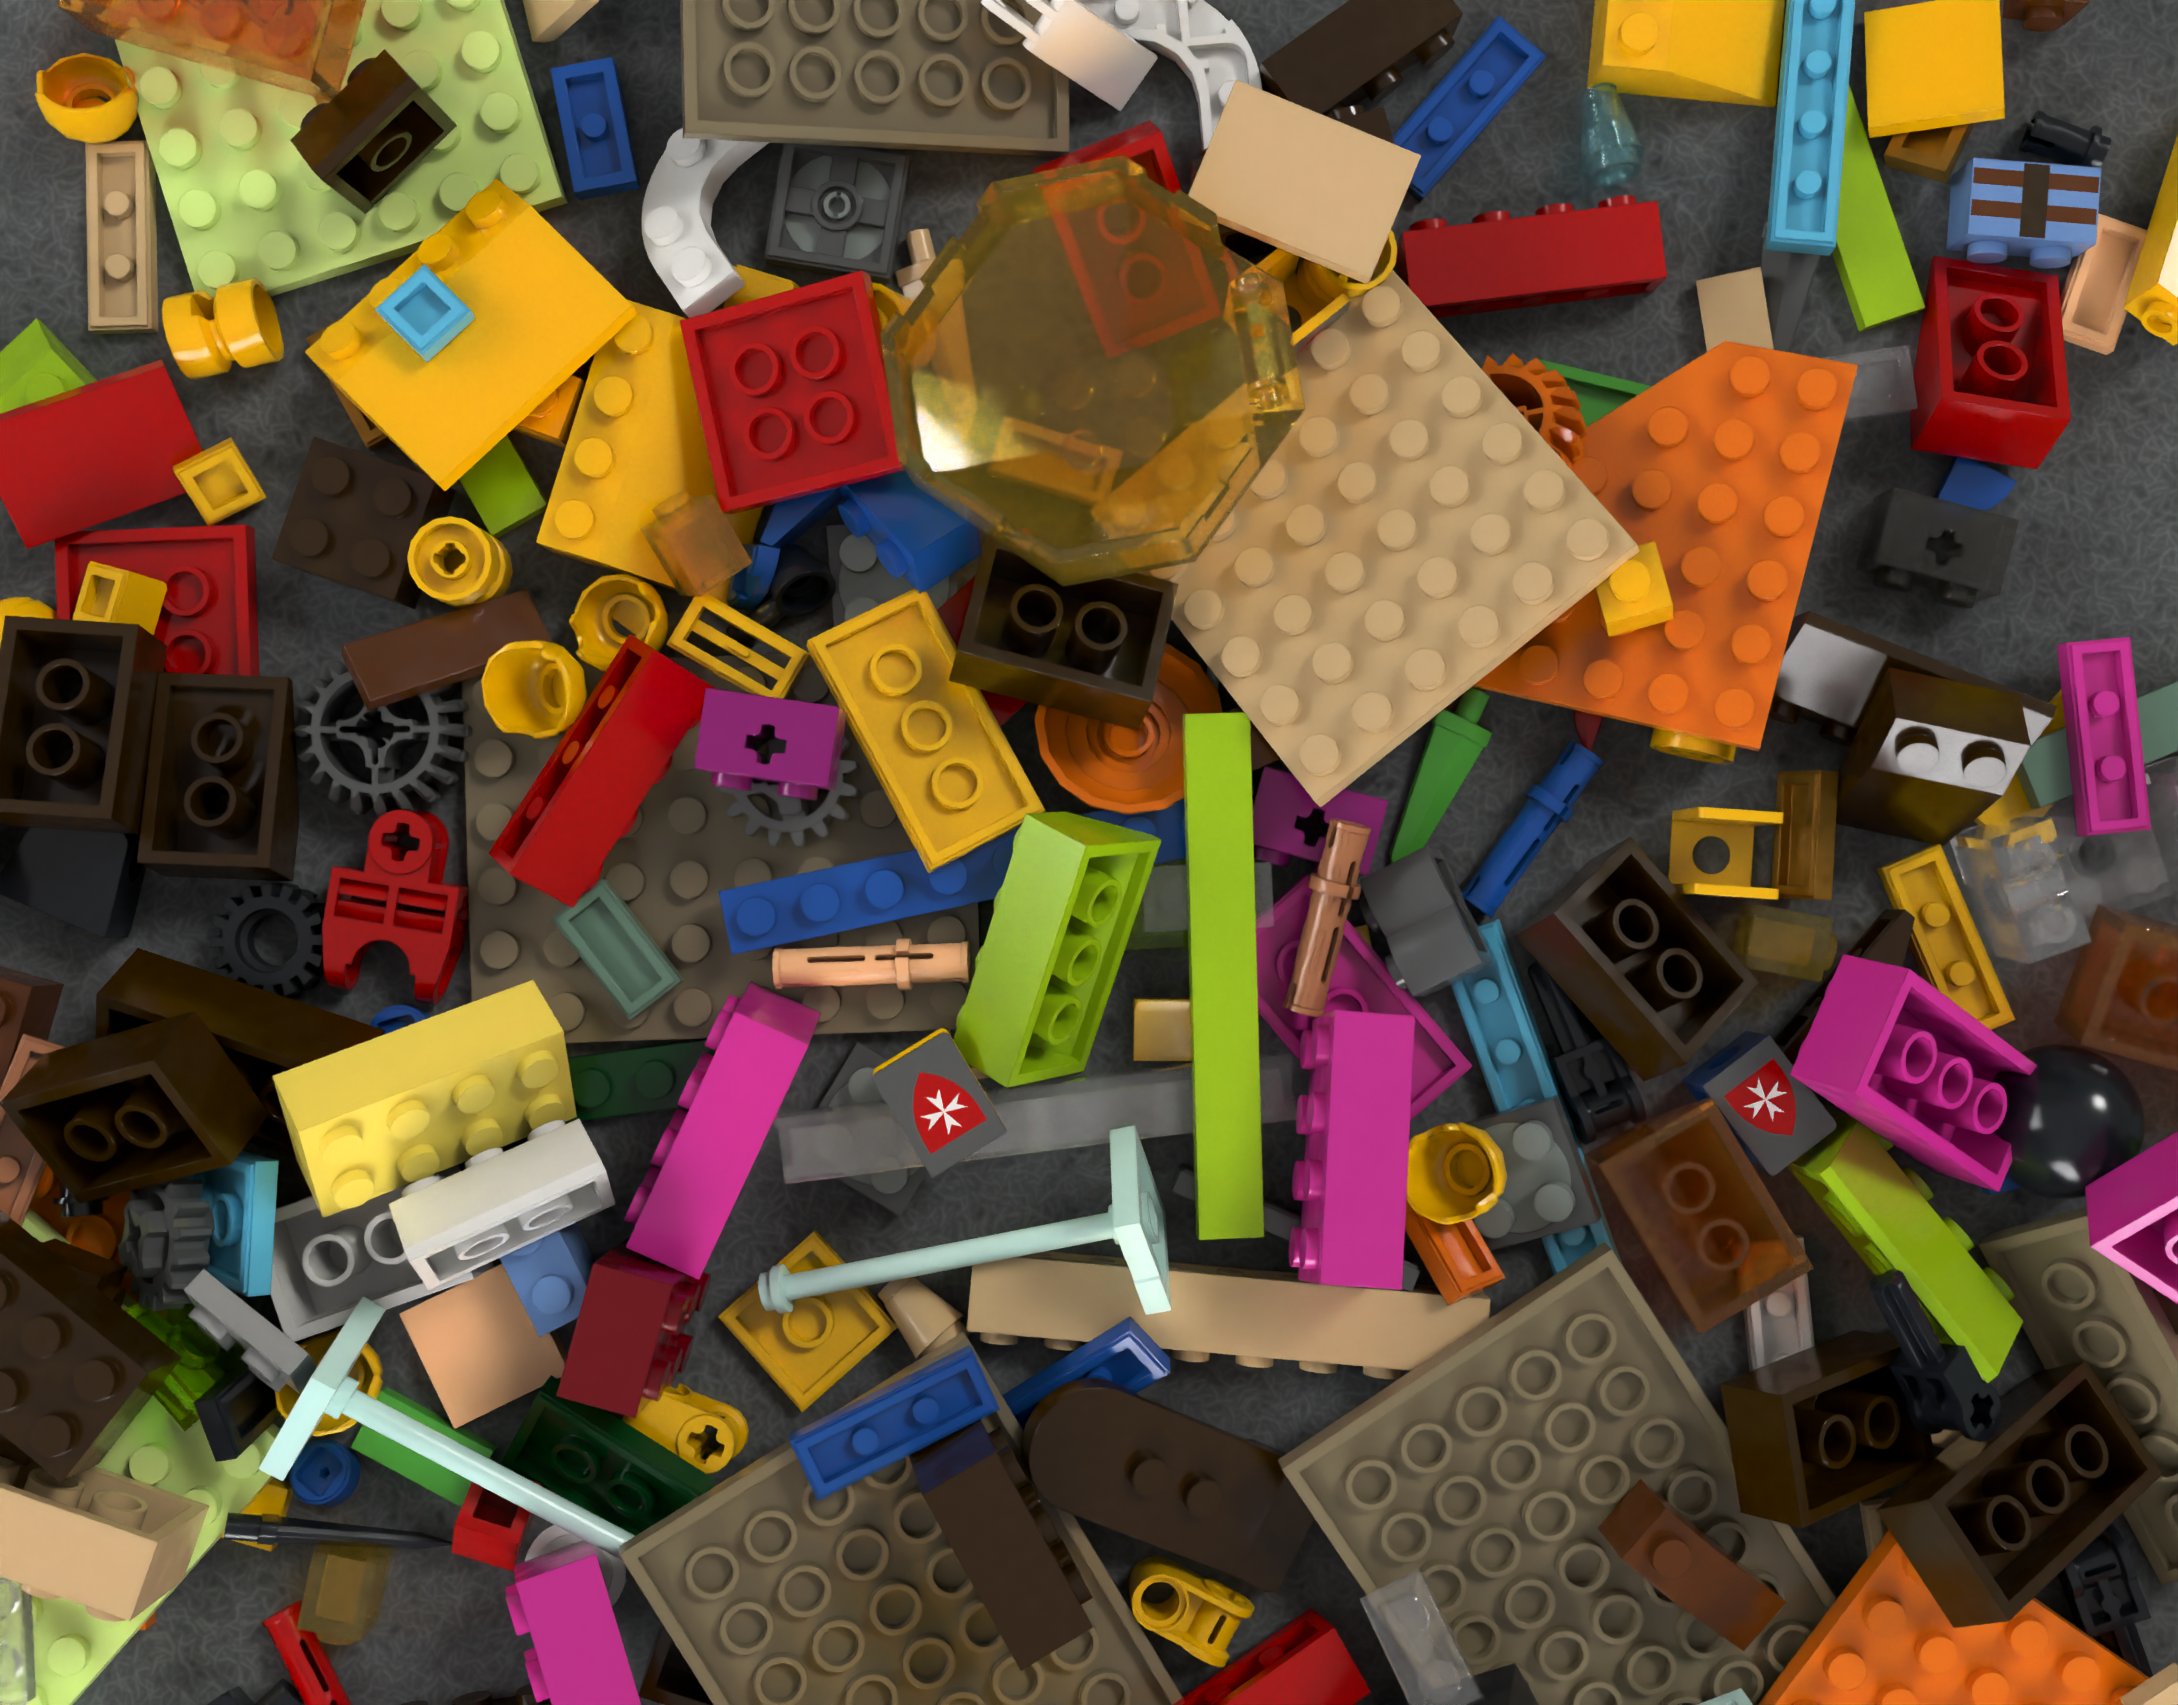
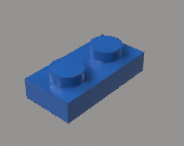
(595, 128)

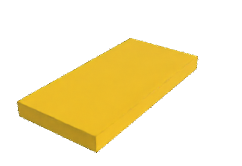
(920, 732)

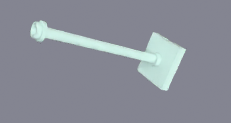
(1133, 1220)
(335, 1393)

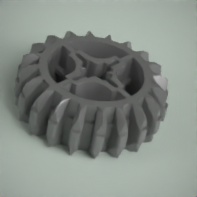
(385, 759)

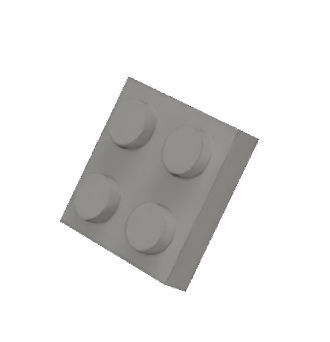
(231, 1320)

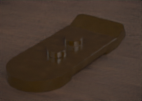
(1166, 1480)

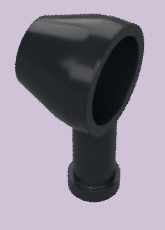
(797, 589)

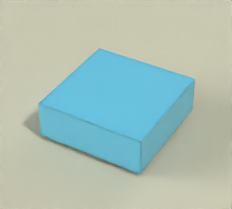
(425, 313)

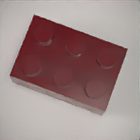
(630, 1332)

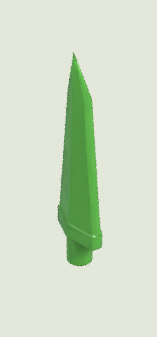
(1444, 764)

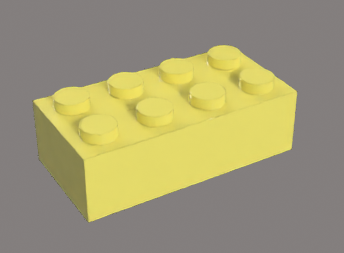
(426, 1096)

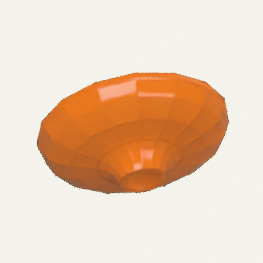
(1122, 766)

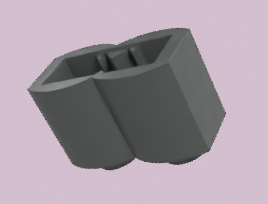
(1424, 922)

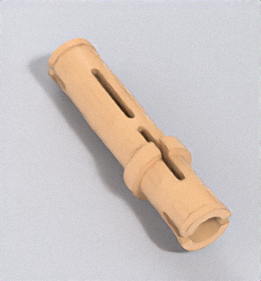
(872, 965)

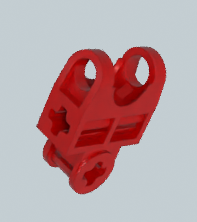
(403, 877)

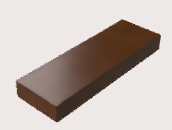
(439, 648)

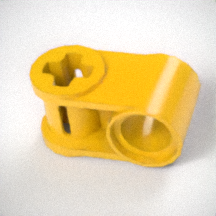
(679, 1426)
(1196, 1616)

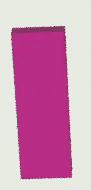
(2103, 736)

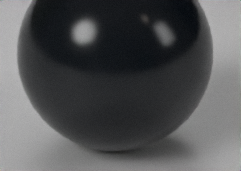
(2068, 1120)

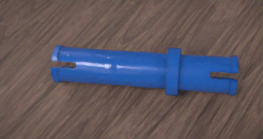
(1536, 821)

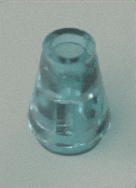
(1608, 137)

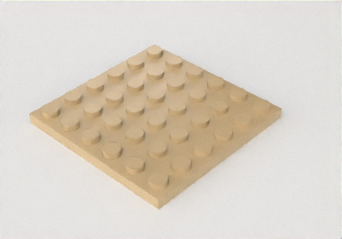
(1388, 546)

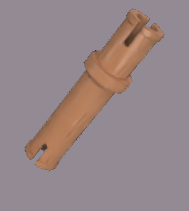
(1329, 905)

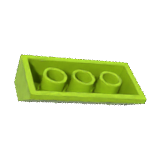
(1053, 947)
(1894, 1227)

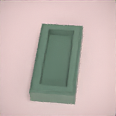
(618, 949)

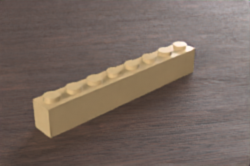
(1219, 1312)

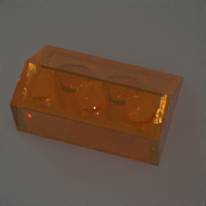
(1699, 1212)

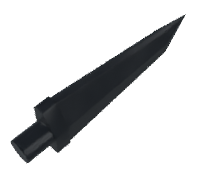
(284, 1530)

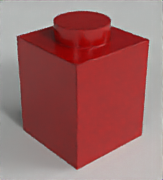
(491, 1528)

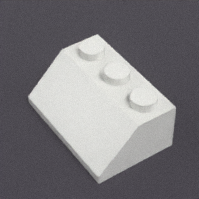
(501, 1202)

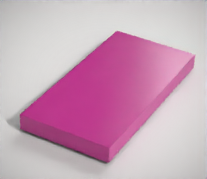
(1358, 984)

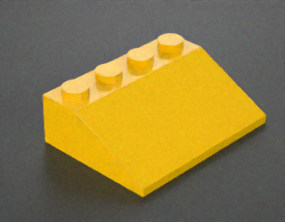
(1689, 49)
(533, 326)
(632, 449)

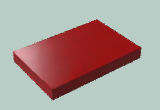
(93, 453)

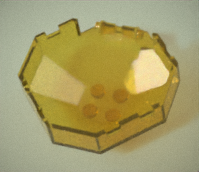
(1092, 372)

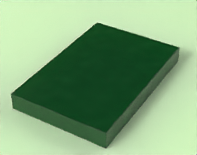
(601, 1462)

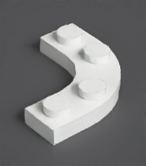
(1194, 37)
(680, 215)

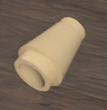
(921, 1315)

